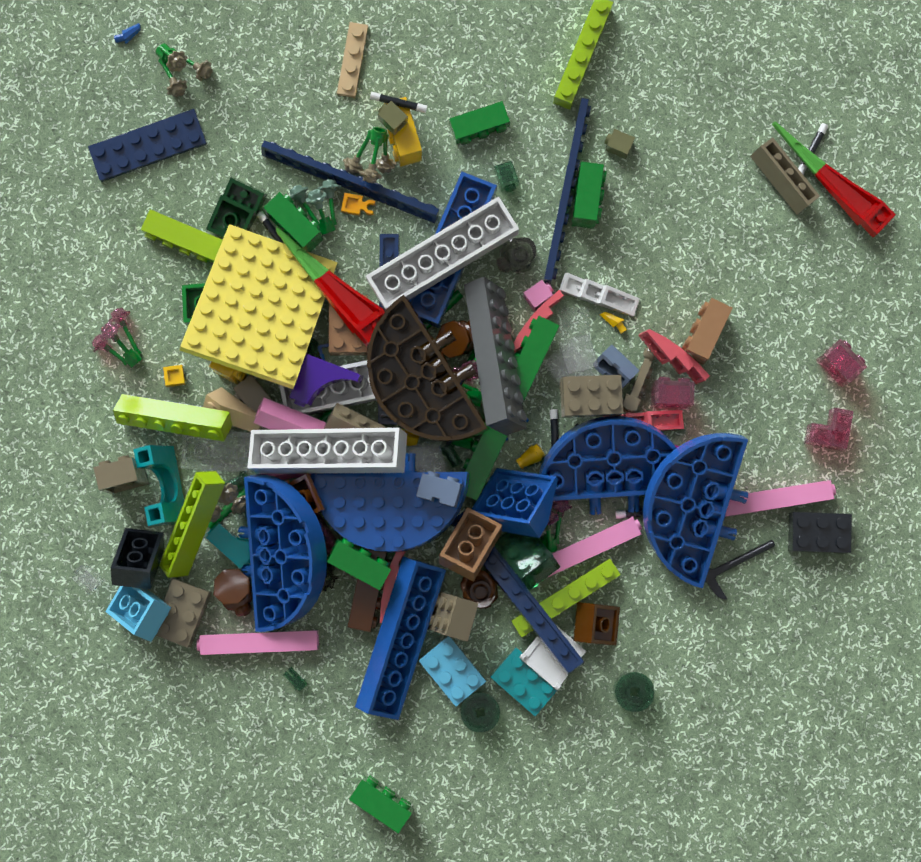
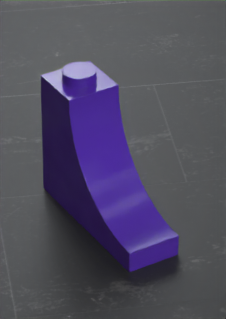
(316, 376)

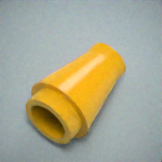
(530, 456)

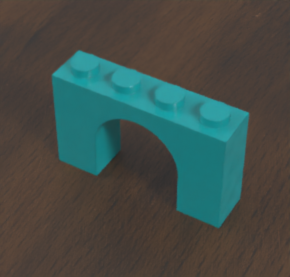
(163, 463)
(230, 545)

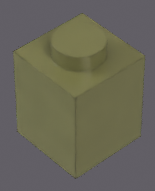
(392, 117)
(619, 143)

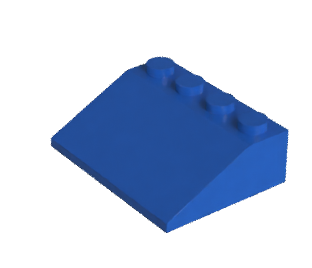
(518, 501)

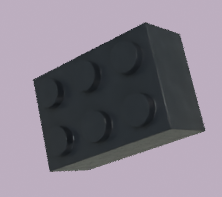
(819, 532)
(137, 558)

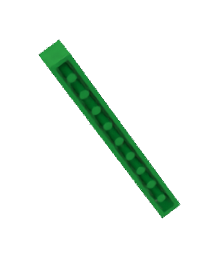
(491, 442)

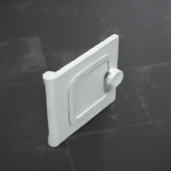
(544, 663)

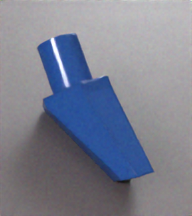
(128, 34)

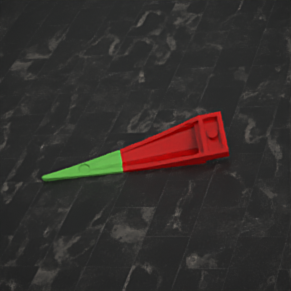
(857, 203)
(352, 307)

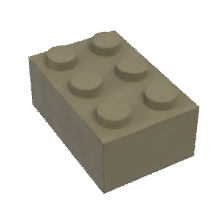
(591, 396)
(119, 475)
(186, 614)
(453, 616)

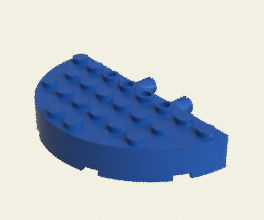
(606, 460)
(689, 503)
(383, 508)
(284, 551)

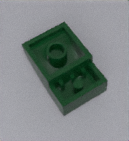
(236, 207)

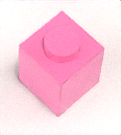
(538, 294)

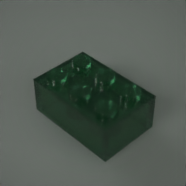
(527, 558)

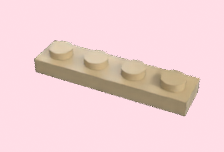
(352, 60)

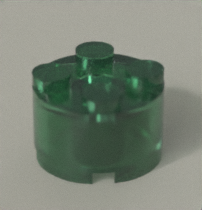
(644, 695)
(491, 710)

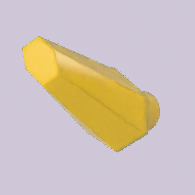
(614, 321)

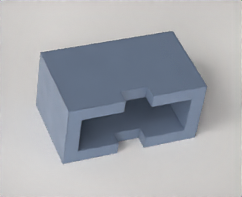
(615, 363)
(434, 487)

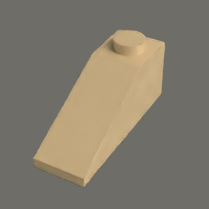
(240, 413)

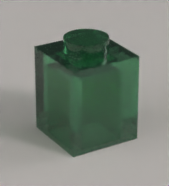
(506, 176)

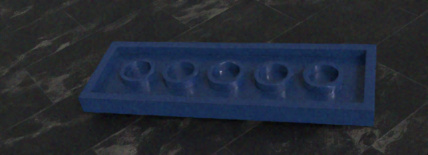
(147, 145)

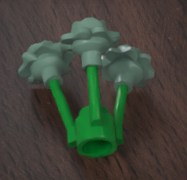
(316, 198)

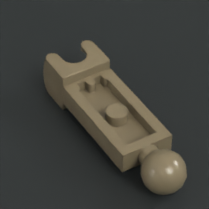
(632, 401)

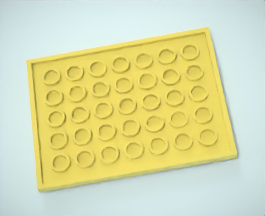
(256, 309)

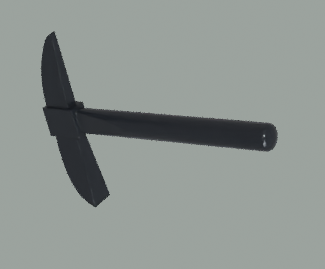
(712, 573)

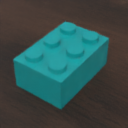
(523, 683)

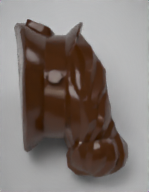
(462, 332)
(234, 591)
(482, 591)

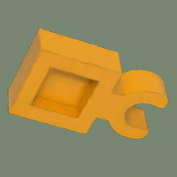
(354, 204)

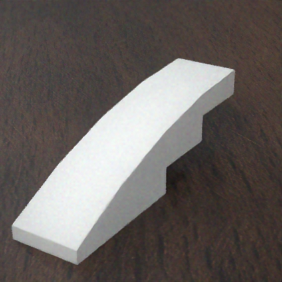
(599, 294)

